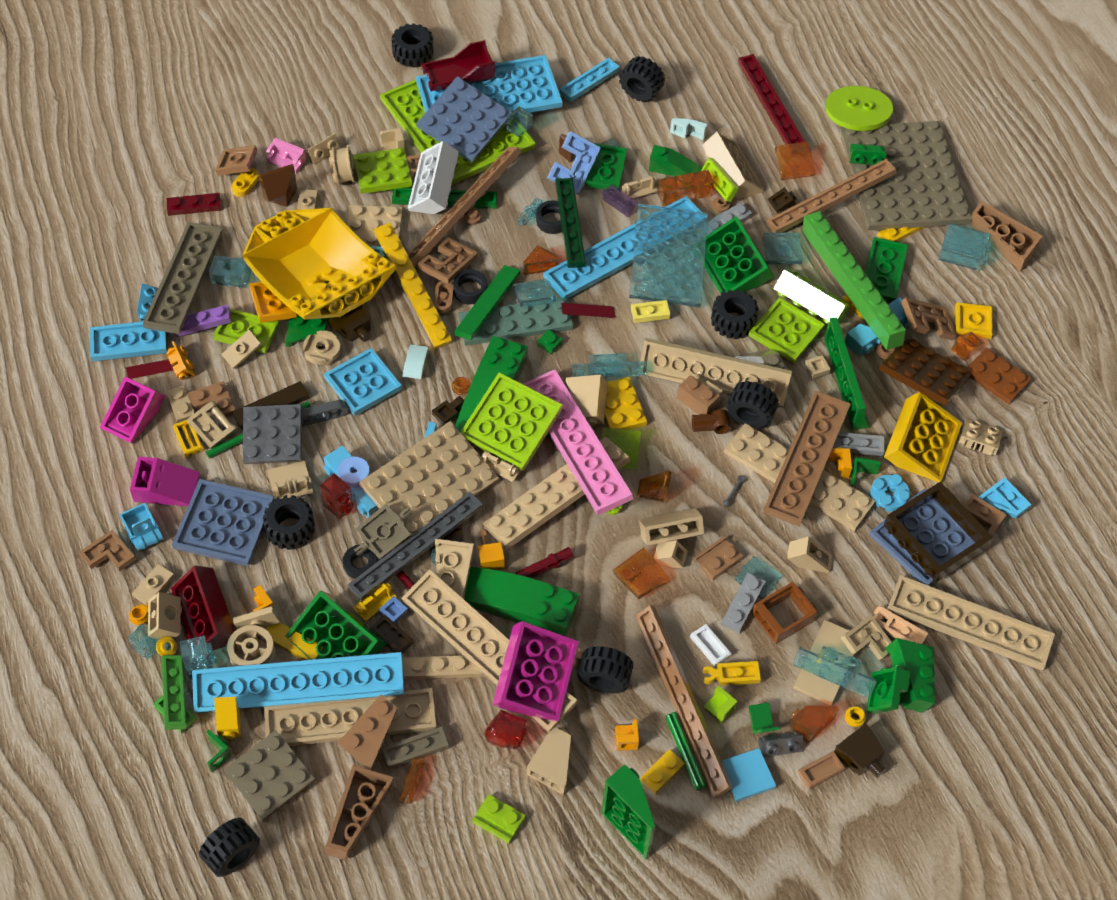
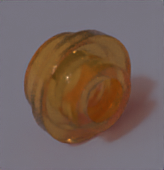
(460, 381)

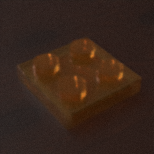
(795, 160)

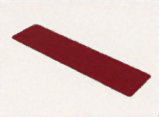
(588, 310)
(149, 369)

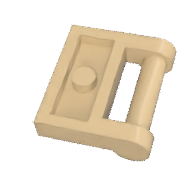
(207, 429)

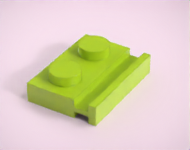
(498, 818)

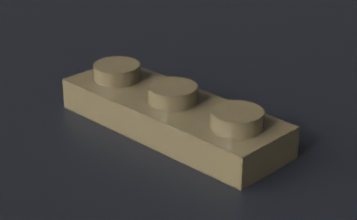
(415, 747)

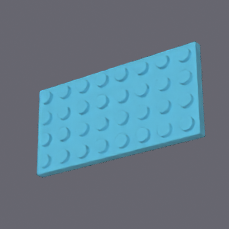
(515, 84)

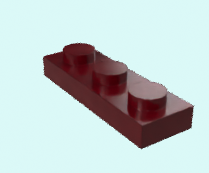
(193, 204)

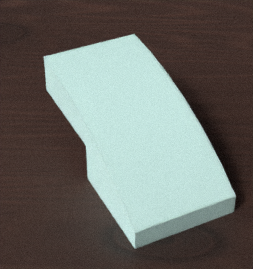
(683, 127)
(415, 361)

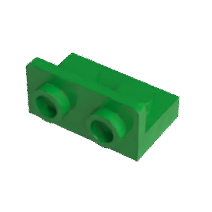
(866, 154)

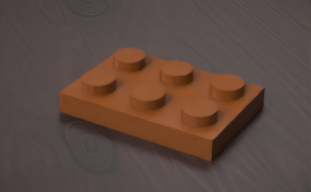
(998, 376)

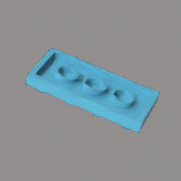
(125, 341)

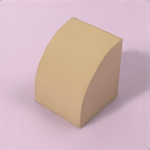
(670, 554)

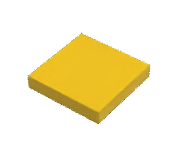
(974, 319)

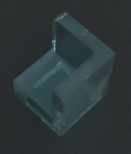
(519, 121)
(142, 643)

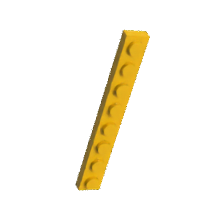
(413, 286)

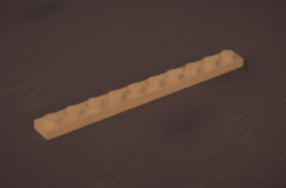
(465, 203)
(684, 702)

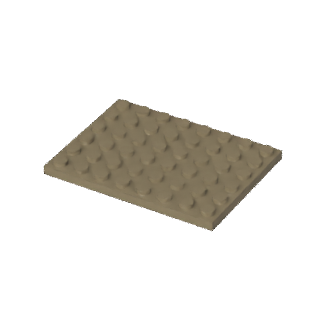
(925, 180)

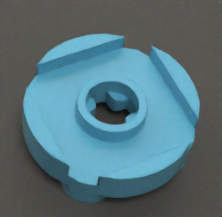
(896, 485)

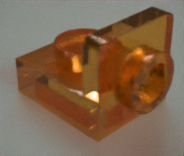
(966, 344)

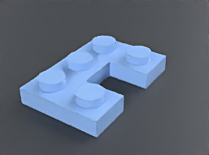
(585, 156)

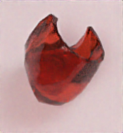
(505, 730)

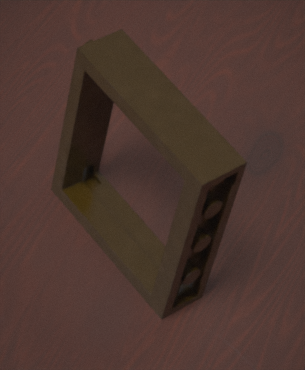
(958, 513)

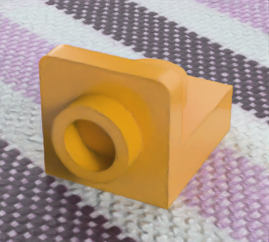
(843, 459)
(261, 599)

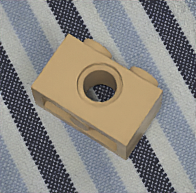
(164, 616)

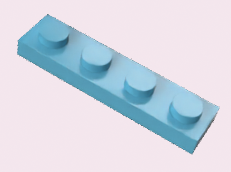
(589, 80)

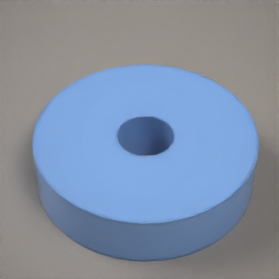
(353, 464)

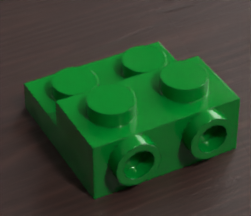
(888, 689)

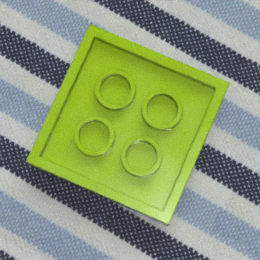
(382, 170)
(786, 330)

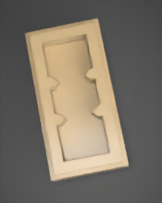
(307, 199)
(241, 349)
(153, 583)
(262, 618)

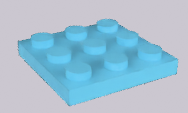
(363, 381)

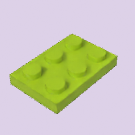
(240, 324)

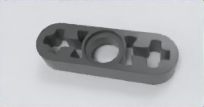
(328, 412)

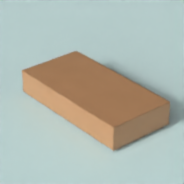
(821, 770)

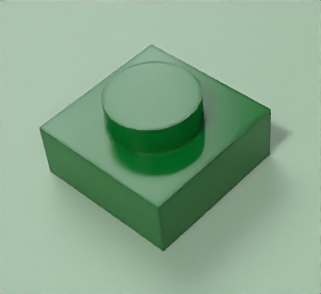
(549, 341)

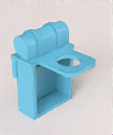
(141, 527)

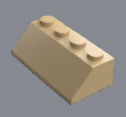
(733, 162)

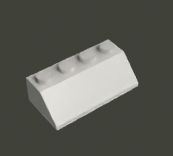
(433, 179)

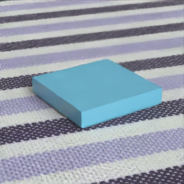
(749, 774)

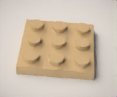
(364, 219)

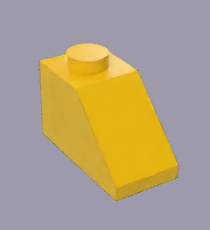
(227, 717)

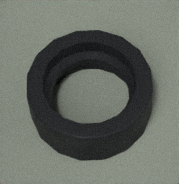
(544, 225)
(469, 276)

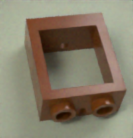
(770, 624)

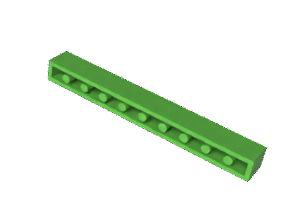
(854, 281)

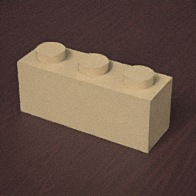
(671, 526)

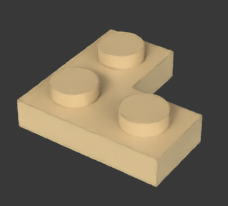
(867, 633)

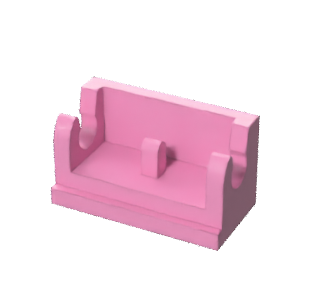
(285, 154)

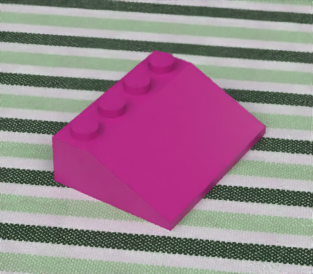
(535, 672)

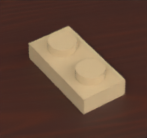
(180, 403)

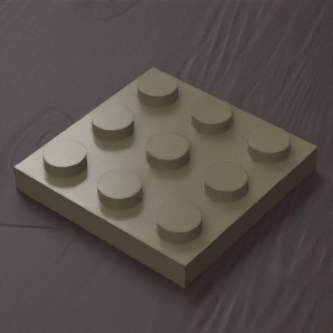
(269, 775)

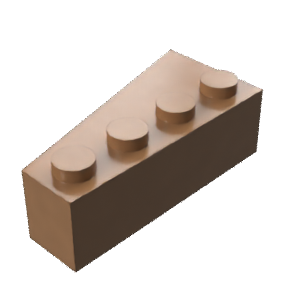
(1007, 235)
(358, 805)

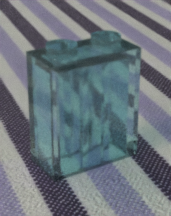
(965, 247)

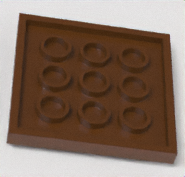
(926, 371)

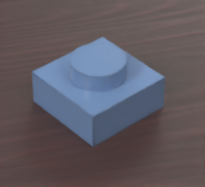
(393, 609)

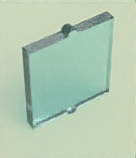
(761, 571)

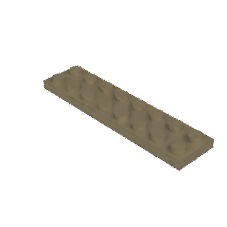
(183, 278)

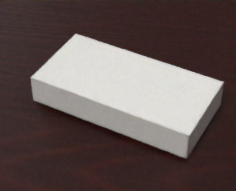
(710, 645)

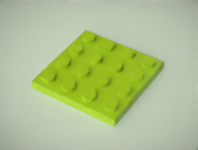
(511, 421)

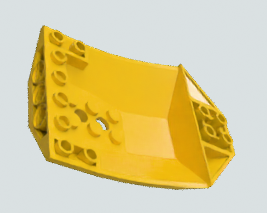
(312, 246)

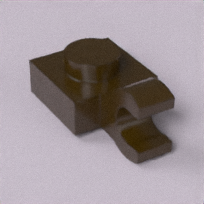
(448, 411)

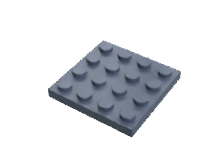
(464, 119)
(222, 522)
(933, 530)

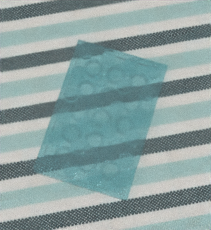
(668, 255)

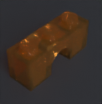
(674, 187)

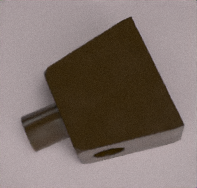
(353, 325)
(861, 752)

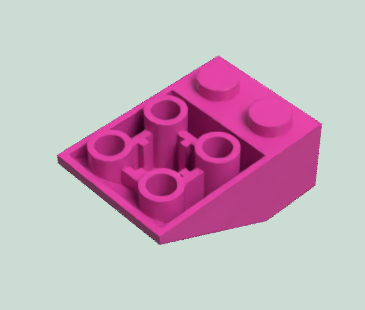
(162, 482)

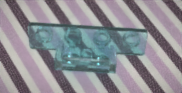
(609, 365)
(836, 668)

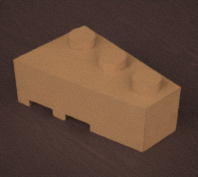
(368, 733)

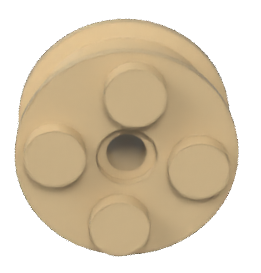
(342, 164)
(251, 646)

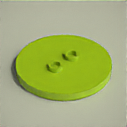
(859, 108)

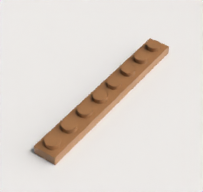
(832, 196)

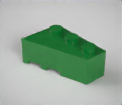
(920, 663)

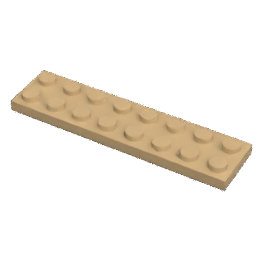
(679, 362)
(831, 494)
(543, 501)
(971, 622)
(332, 719)

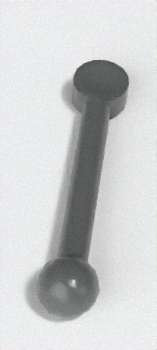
(741, 479)

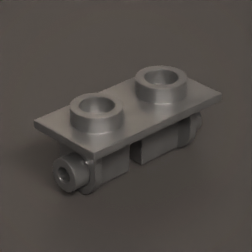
(786, 744)

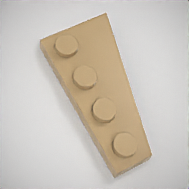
(454, 563)

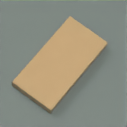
(815, 686)

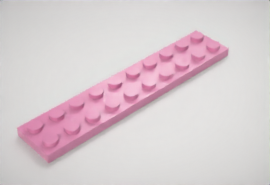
(582, 448)

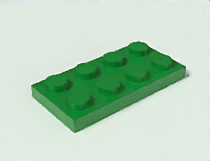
(886, 266)

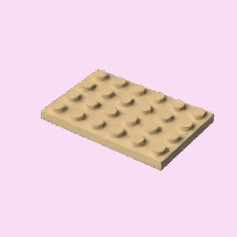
(429, 477)

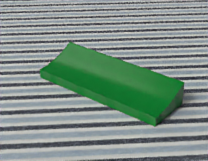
(845, 375)

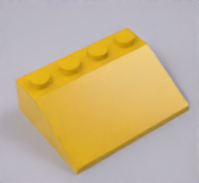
(923, 438)

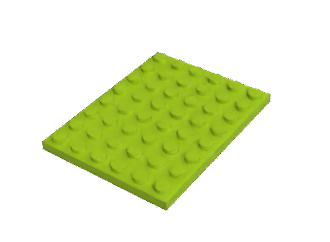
(407, 109)

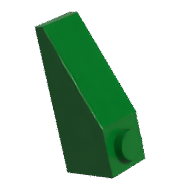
(671, 163)

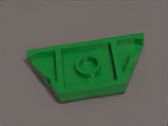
(301, 328)

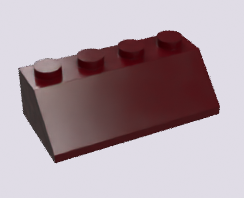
(204, 607)

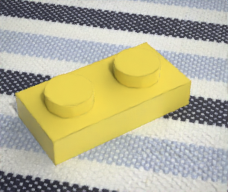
(650, 311)

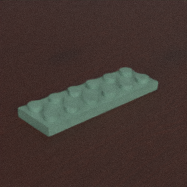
(519, 322)

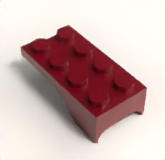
(470, 65)

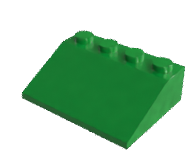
(735, 259)
(335, 629)
(628, 809)

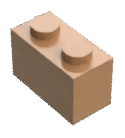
(697, 396)

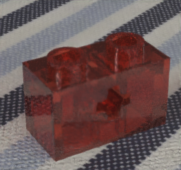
(337, 496)

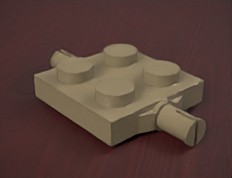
(383, 531)

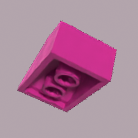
(131, 410)

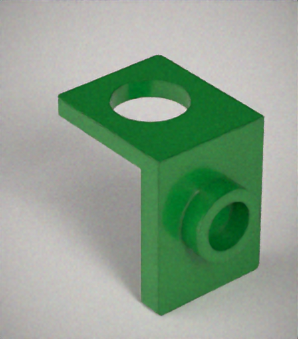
(864, 465)
(761, 718)
(221, 744)

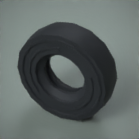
(350, 555)

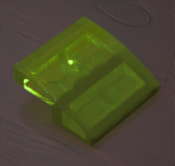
(627, 441)

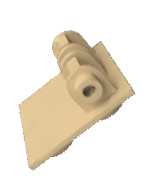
(981, 434)
(290, 480)

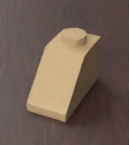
(809, 555)

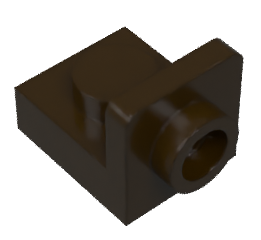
(782, 200)

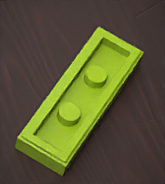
(722, 182)

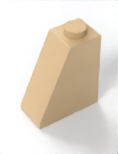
(590, 396)
(552, 760)

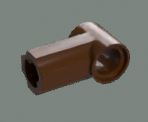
(716, 422)

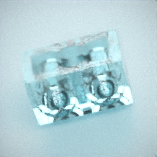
(197, 654)

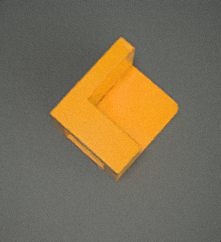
(491, 556)
(627, 736)

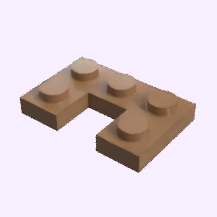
(459, 259)
(920, 312)

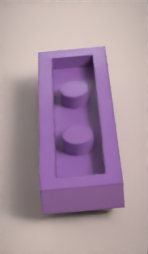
(206, 319)

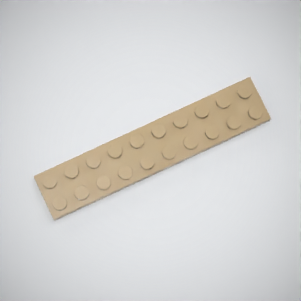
(466, 631)

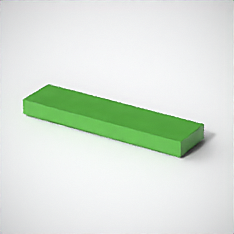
(173, 692)

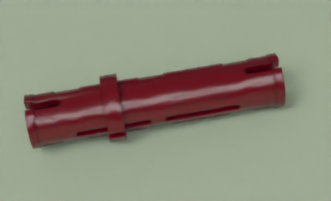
(547, 563)

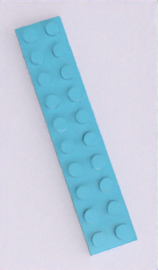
(602, 259)
(300, 681)

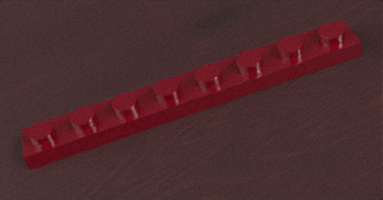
(770, 100)

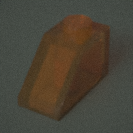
(812, 720)

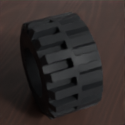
(412, 45)
(642, 79)
(738, 303)
(752, 404)
(285, 509)
(605, 669)
(229, 847)

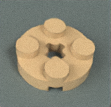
(322, 357)

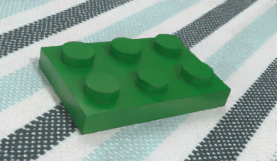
(607, 167)

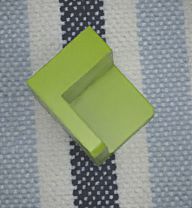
(721, 705)

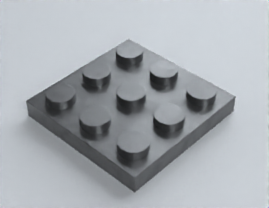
(272, 434)

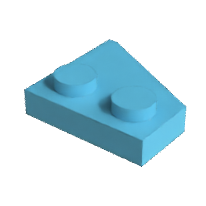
(1006, 499)

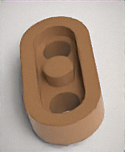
(443, 300)

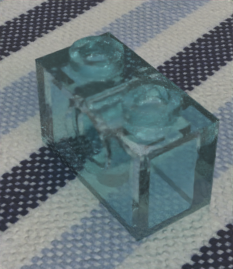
(229, 272)

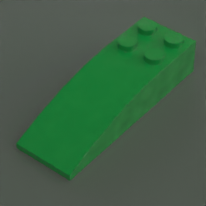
(500, 357)
(521, 599)

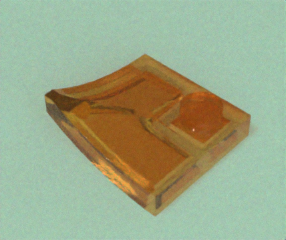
(641, 574)

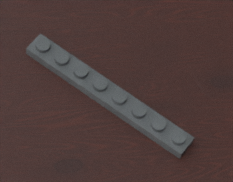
(414, 546)

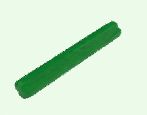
(685, 751)

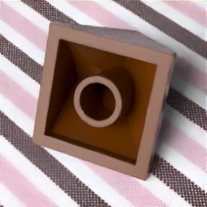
(279, 185)

